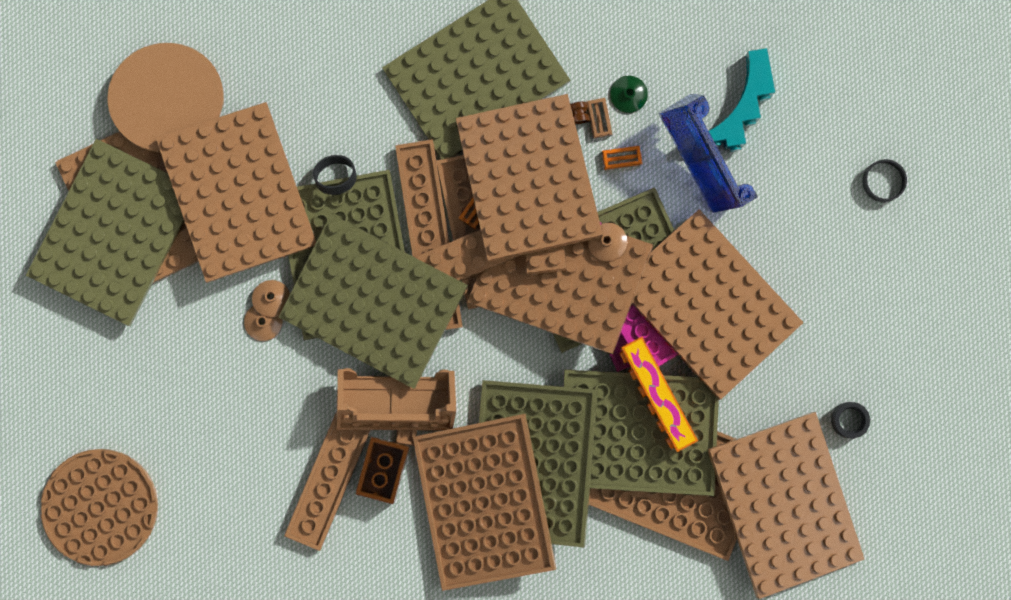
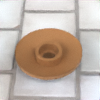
(612, 250)
(271, 307)
(262, 332)

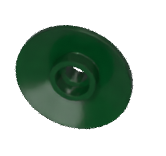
(627, 103)

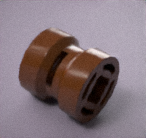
(579, 112)

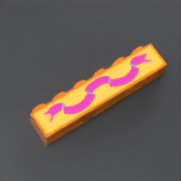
(658, 394)

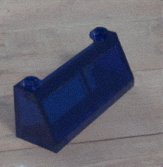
(702, 156)

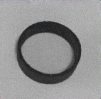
(329, 160)
(903, 175)

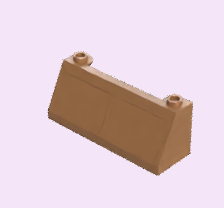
(392, 405)

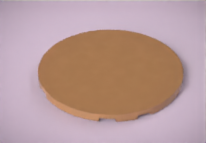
(163, 92)
(99, 507)

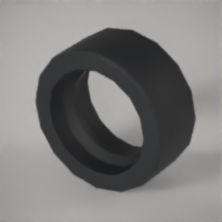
(864, 415)

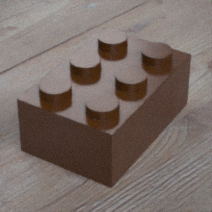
(382, 470)

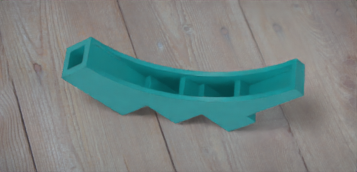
(759, 86)

